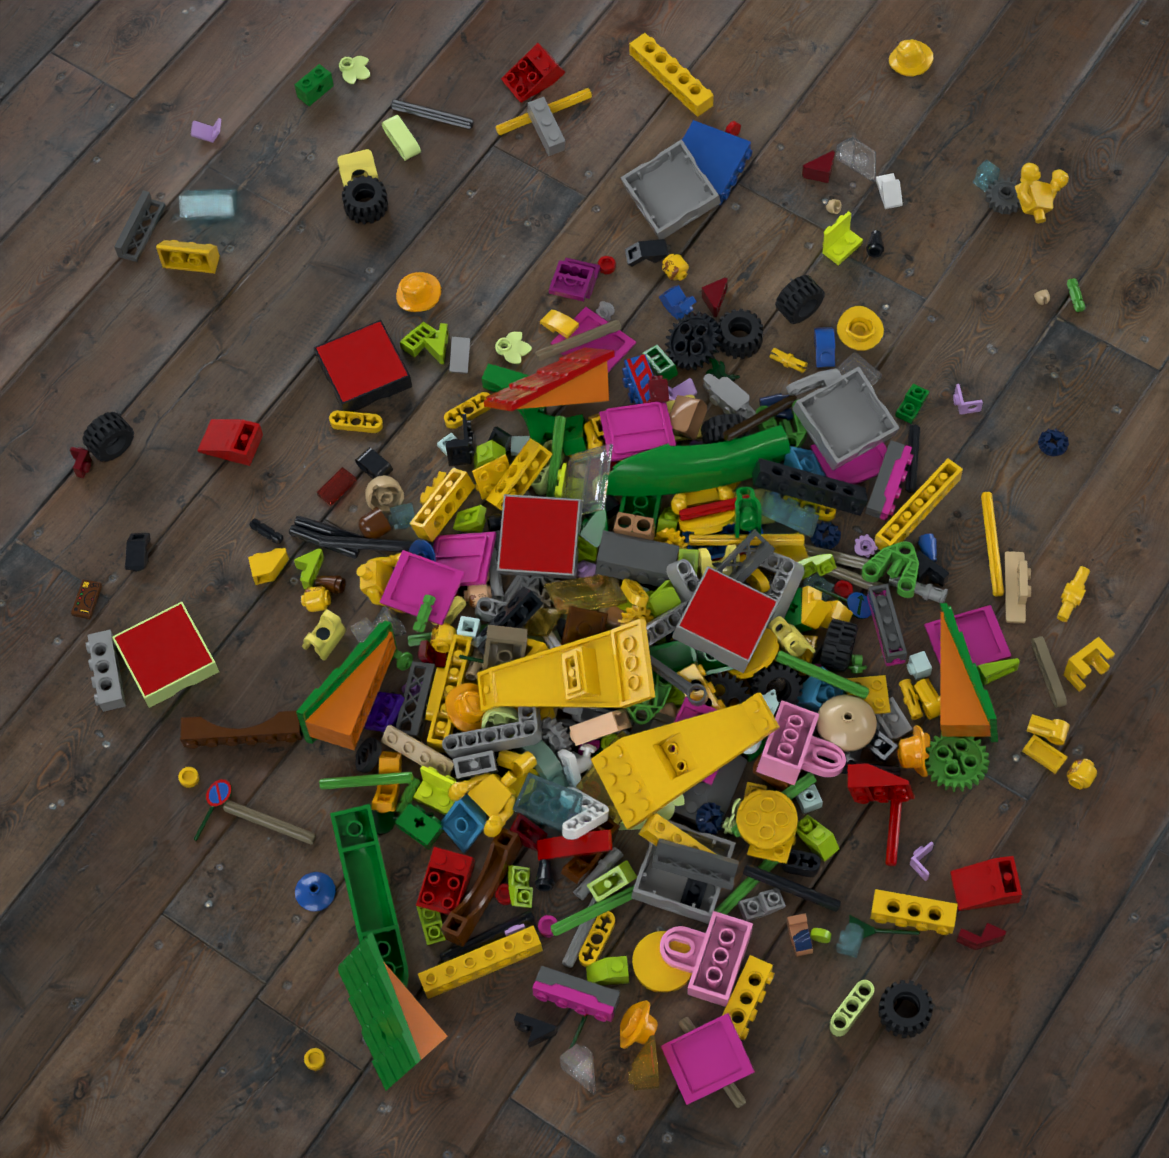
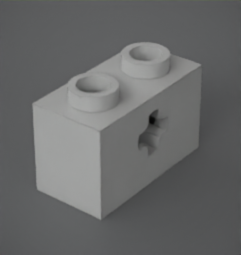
(475, 765)

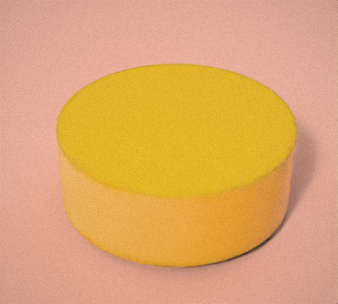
(188, 777)
(315, 1059)

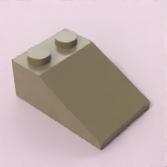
(503, 645)

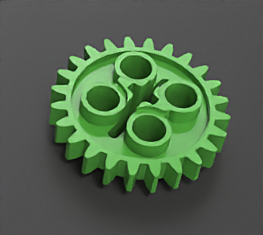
(940, 766)

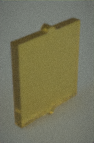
(542, 622)

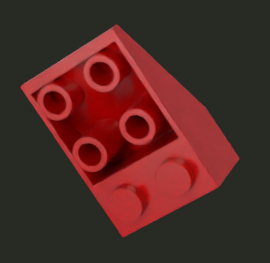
(532, 73)
(231, 440)
(874, 784)
(445, 881)
(986, 884)

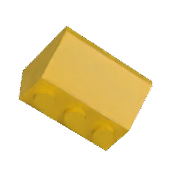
(188, 256)

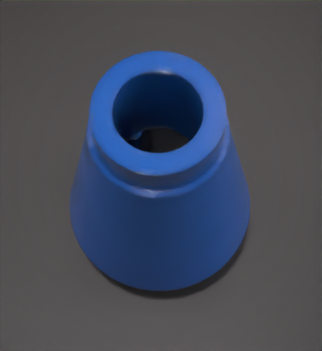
(928, 546)

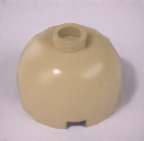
(384, 493)

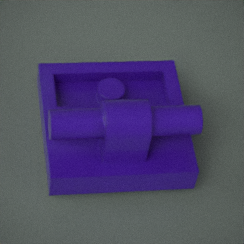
(384, 711)

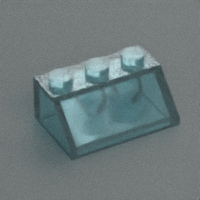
(208, 203)
(788, 513)
(547, 802)

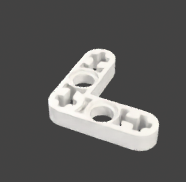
(594, 812)

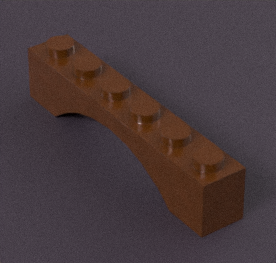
(281, 727)
(467, 914)

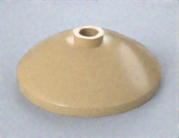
(846, 734)

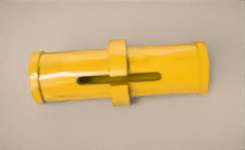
(788, 360)
(911, 699)

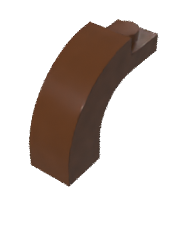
(582, 866)

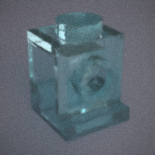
(986, 174)
(401, 516)
(821, 582)
(850, 940)

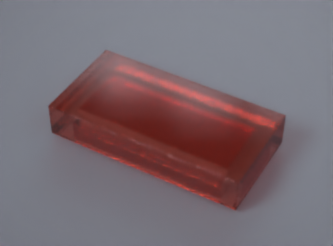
(336, 486)

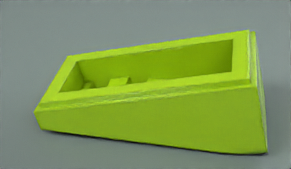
(416, 349)
(992, 671)

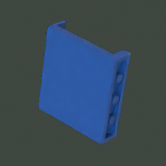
(717, 155)

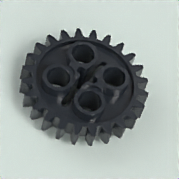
(693, 340)
(732, 688)

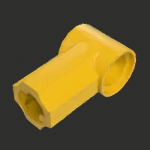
(928, 697)
(1054, 731)
(518, 763)

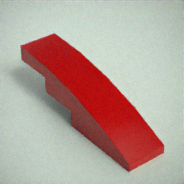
(587, 844)

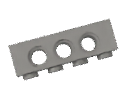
(113, 697)

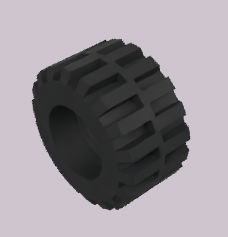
(365, 188)
(800, 299)
(745, 322)
(713, 429)
(108, 436)
(838, 645)
(775, 670)
(902, 1025)

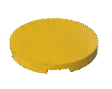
(708, 524)
(762, 656)
(767, 819)
(653, 970)

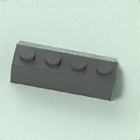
(635, 558)

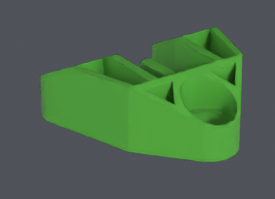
(796, 438)
(880, 562)
(661, 693)

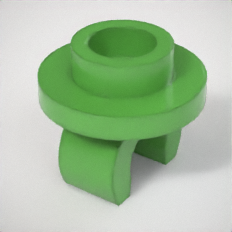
(403, 660)
(857, 666)

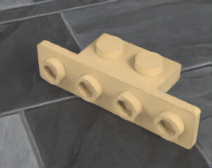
(1016, 586)
(416, 750)

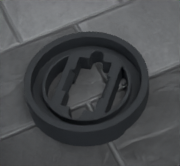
(374, 753)

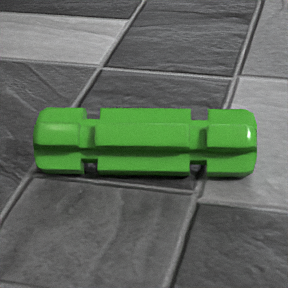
(1076, 295)
(424, 613)
(408, 794)

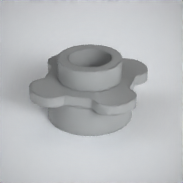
(605, 310)

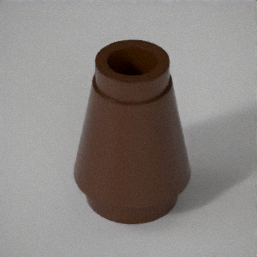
(334, 584)

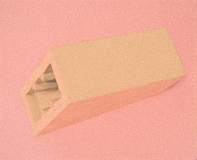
(600, 726)

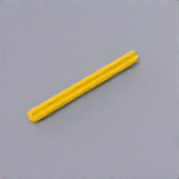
(554, 107)
(729, 539)
(992, 544)

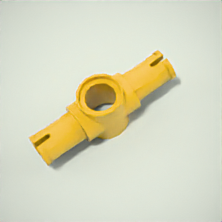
(1073, 594)

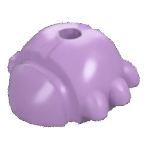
(865, 541)

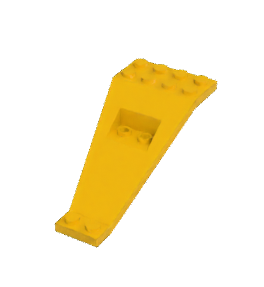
(587, 673)
(646, 773)

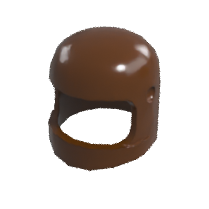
(374, 524)

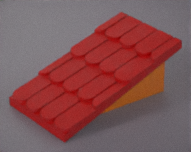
(571, 380)

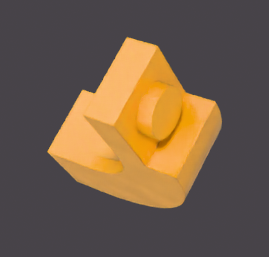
(387, 795)

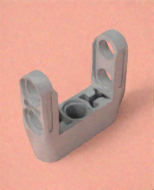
(813, 381)

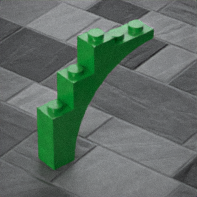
(538, 423)

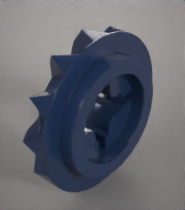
(1049, 448)
(828, 542)
(704, 814)

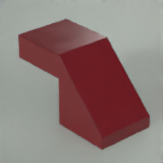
(990, 936)

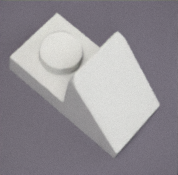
(889, 190)

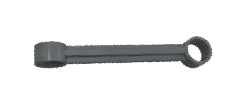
(678, 681)

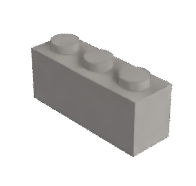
(546, 126)

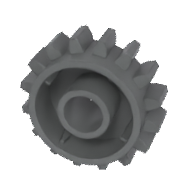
(1003, 196)

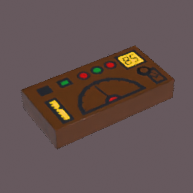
(86, 599)

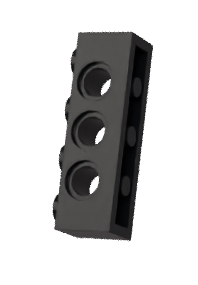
(513, 615)

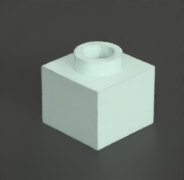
(469, 624)
(919, 665)
(808, 805)

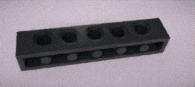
(809, 486)

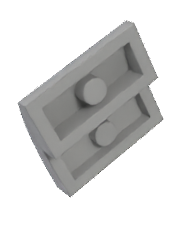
(893, 724)

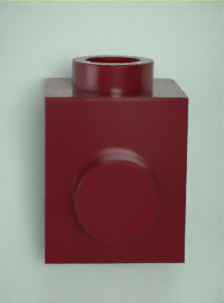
(658, 389)
(82, 462)
(428, 654)

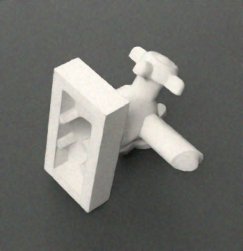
(575, 764)

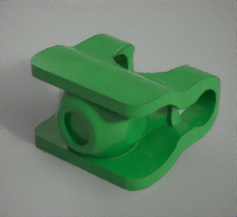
(747, 511)

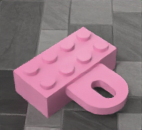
(795, 748)
(713, 956)

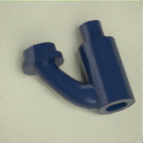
(770, 400)

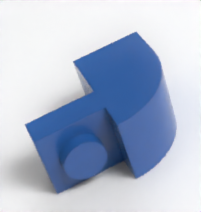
(676, 302)
(825, 346)

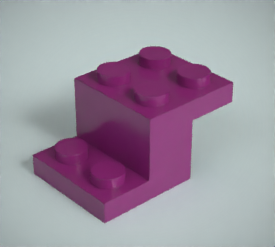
(574, 279)

